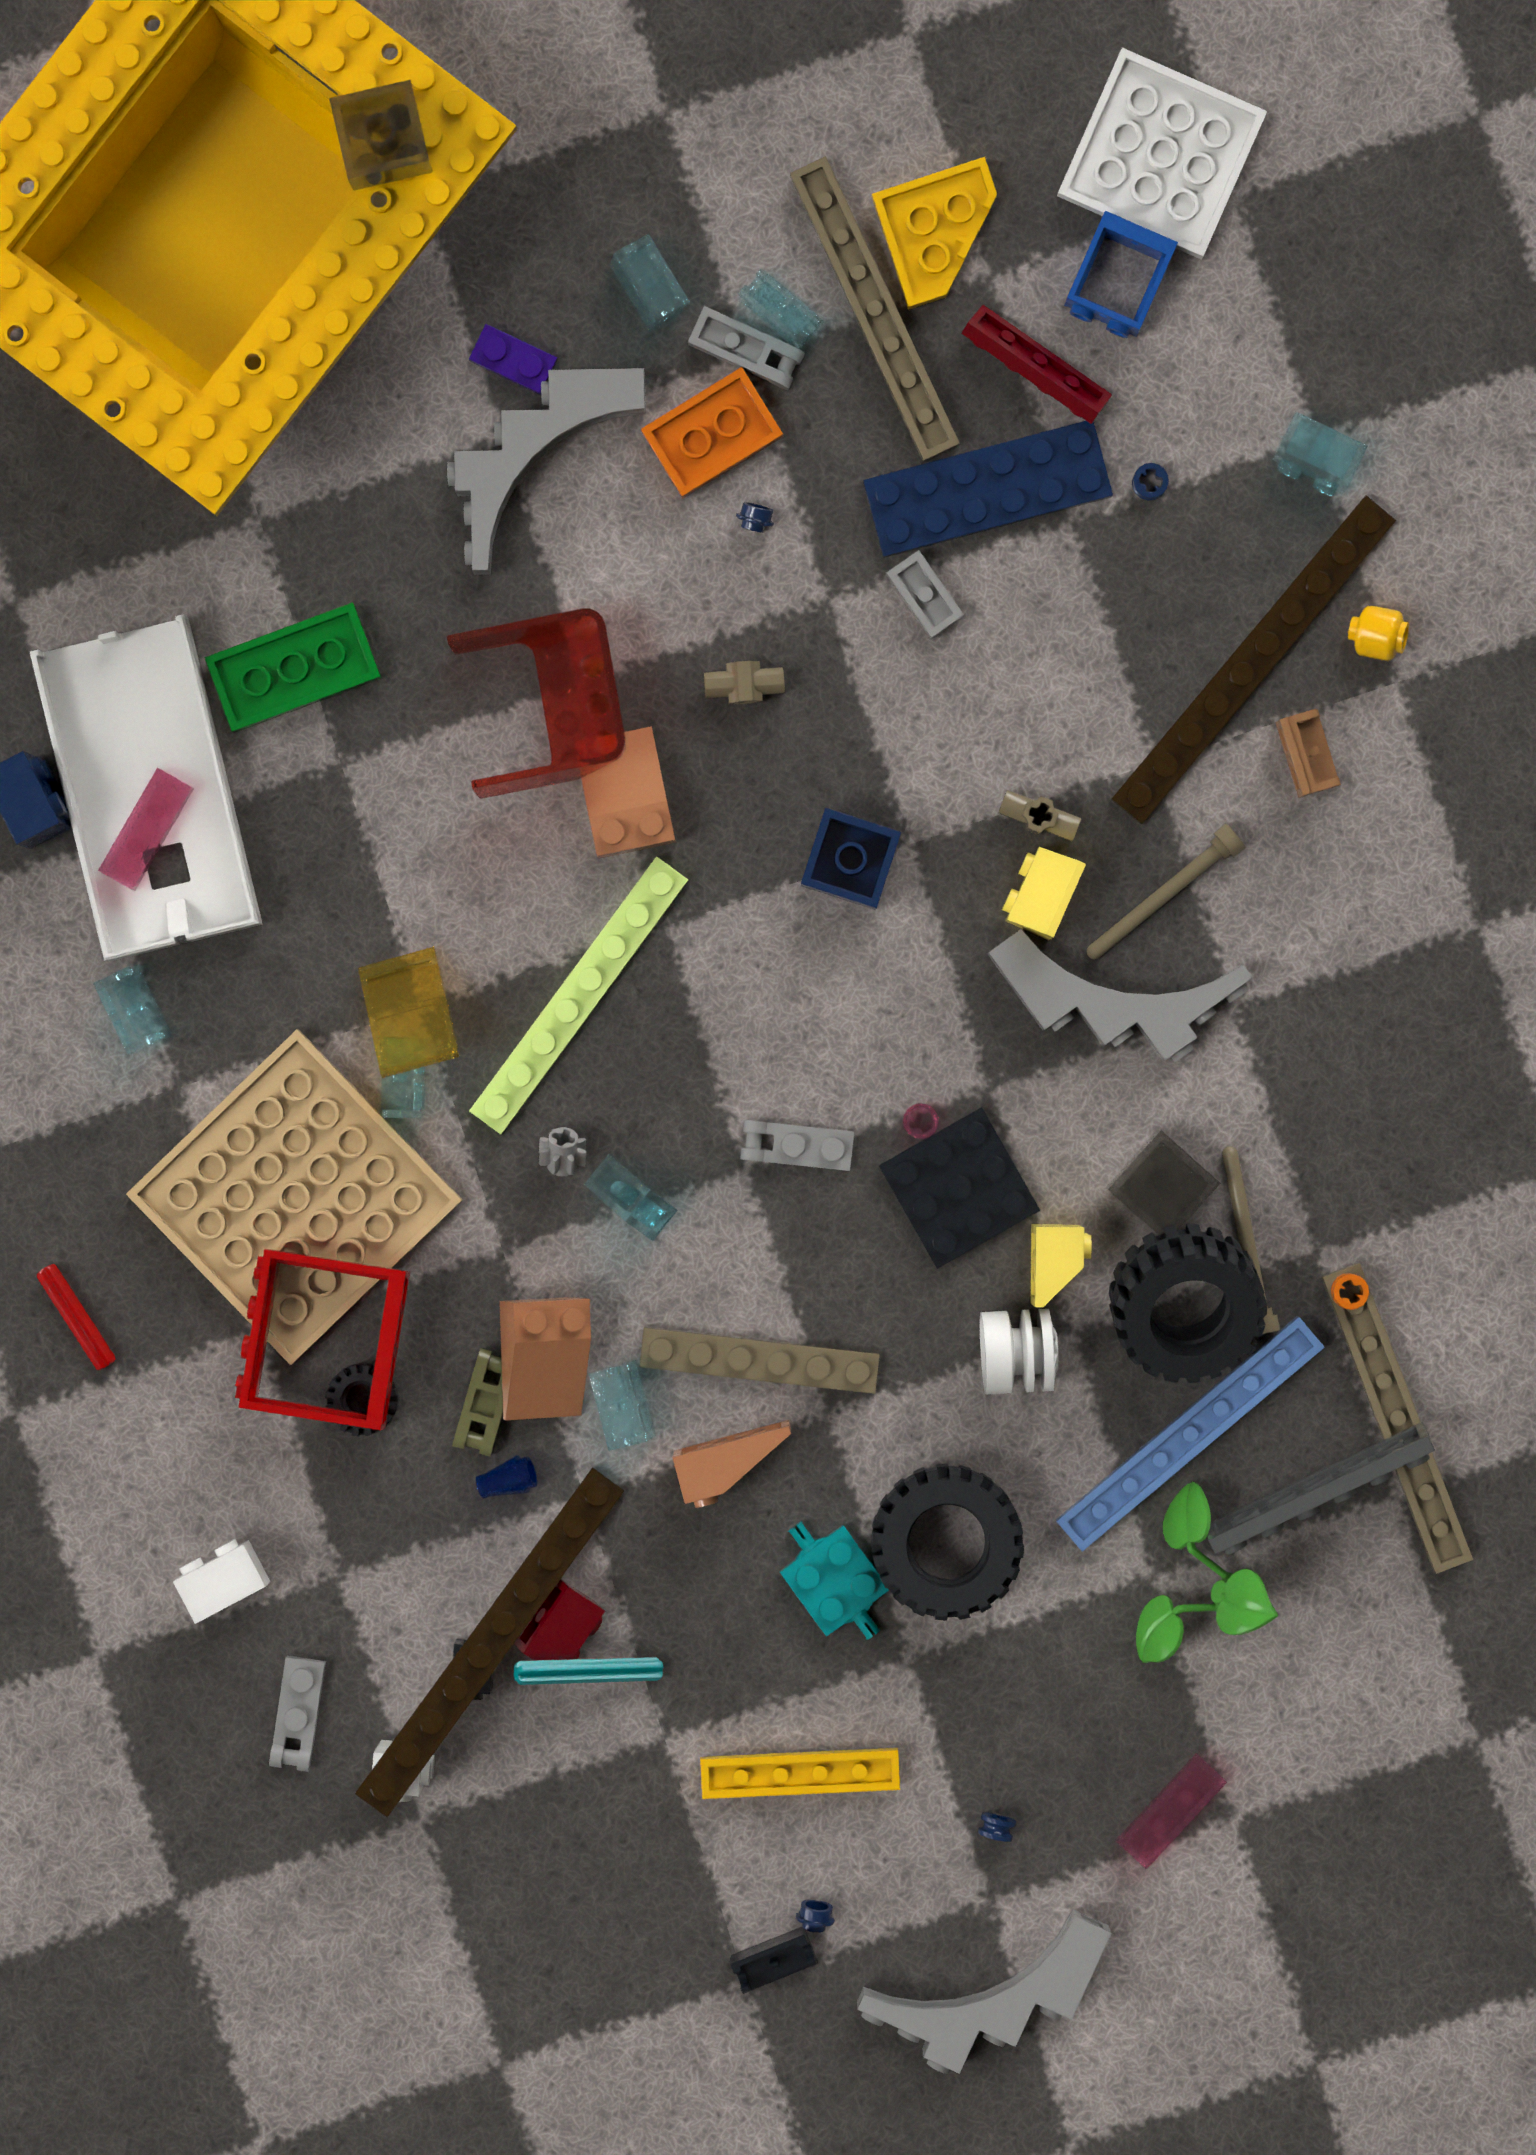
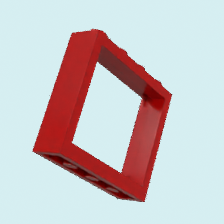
(255, 1344)

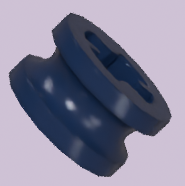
(1159, 474)
(996, 1827)

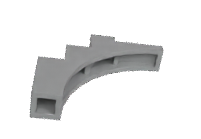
(575, 402)
(1162, 1018)
(951, 2026)

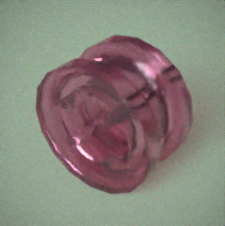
(917, 1132)

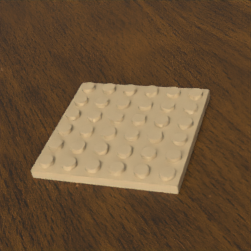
(299, 1170)

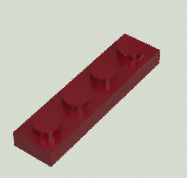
(1036, 364)

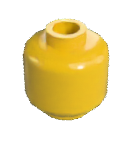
(1379, 633)

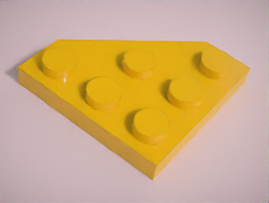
(933, 226)

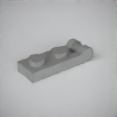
(744, 347)
(799, 1145)
(297, 1711)

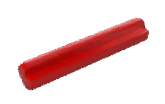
(76, 1317)

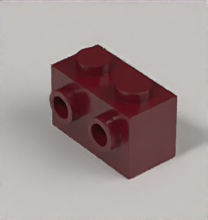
(560, 1625)

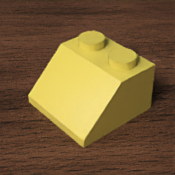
(1044, 892)
(1056, 1258)

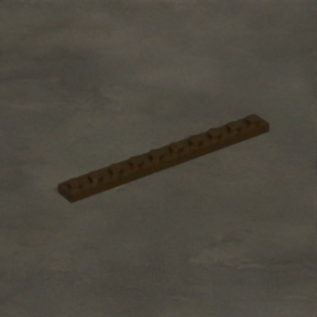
(1253, 659)
(489, 1643)

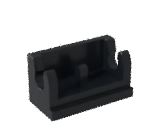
(773, 1959)

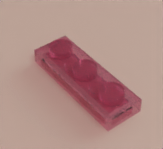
(146, 829)
(1171, 1811)

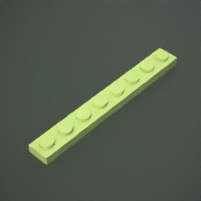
(578, 995)

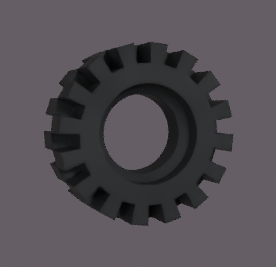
(340, 1387)

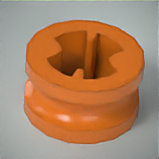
(1354, 1280)

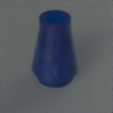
(508, 1478)

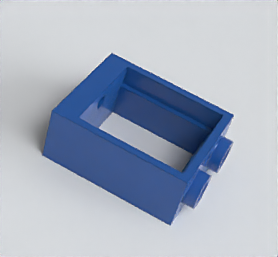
(1138, 239)

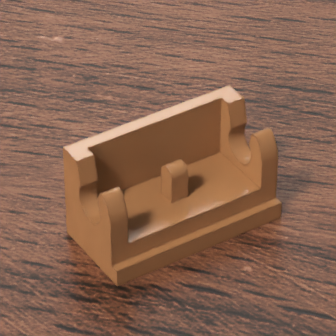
(1307, 753)

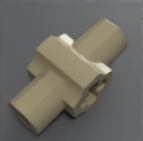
(744, 682)
(1060, 823)

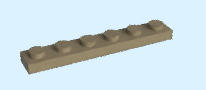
(759, 1360)

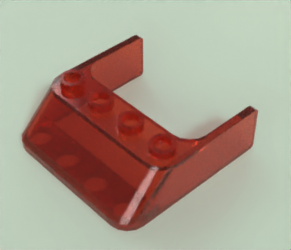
(575, 692)

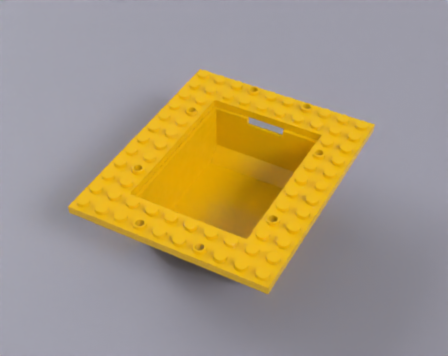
(202, 221)

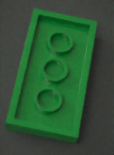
(293, 667)

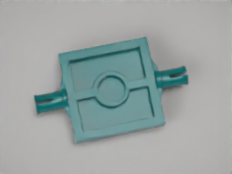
(834, 1580)

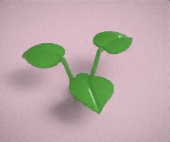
(1237, 1599)

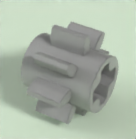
(562, 1151)

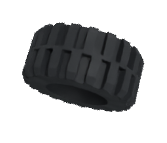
(1195, 1348)
(957, 1595)

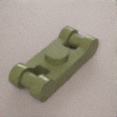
(481, 1405)

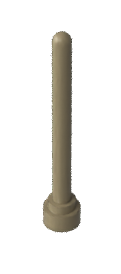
(1223, 845)
(1243, 1221)

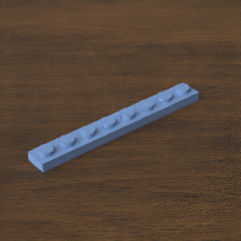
(1190, 1433)

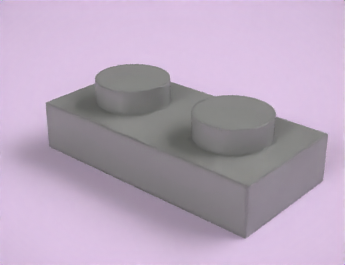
(924, 594)

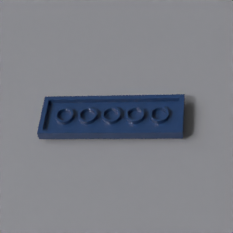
(987, 488)

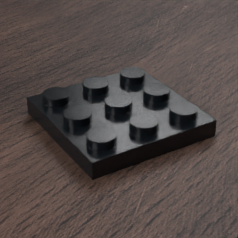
(959, 1187)

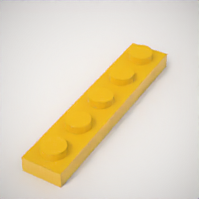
(800, 1773)

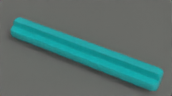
(588, 1671)

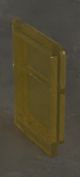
(408, 1012)

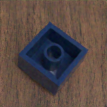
(29, 801)
(850, 859)

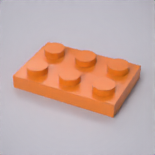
(712, 432)

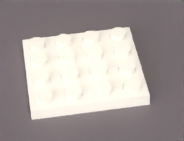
(1162, 152)

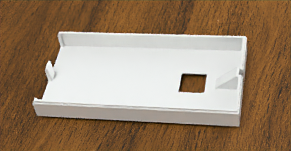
(113, 719)

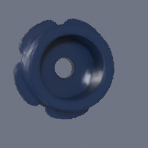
(755, 517)
(815, 1915)

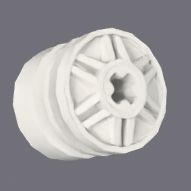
(1017, 1351)

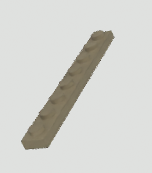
(874, 309)
(1395, 1413)

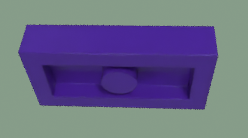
(512, 358)

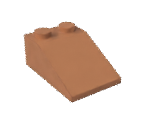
(629, 800)
(544, 1356)
(718, 1464)

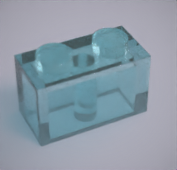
(1318, 454)

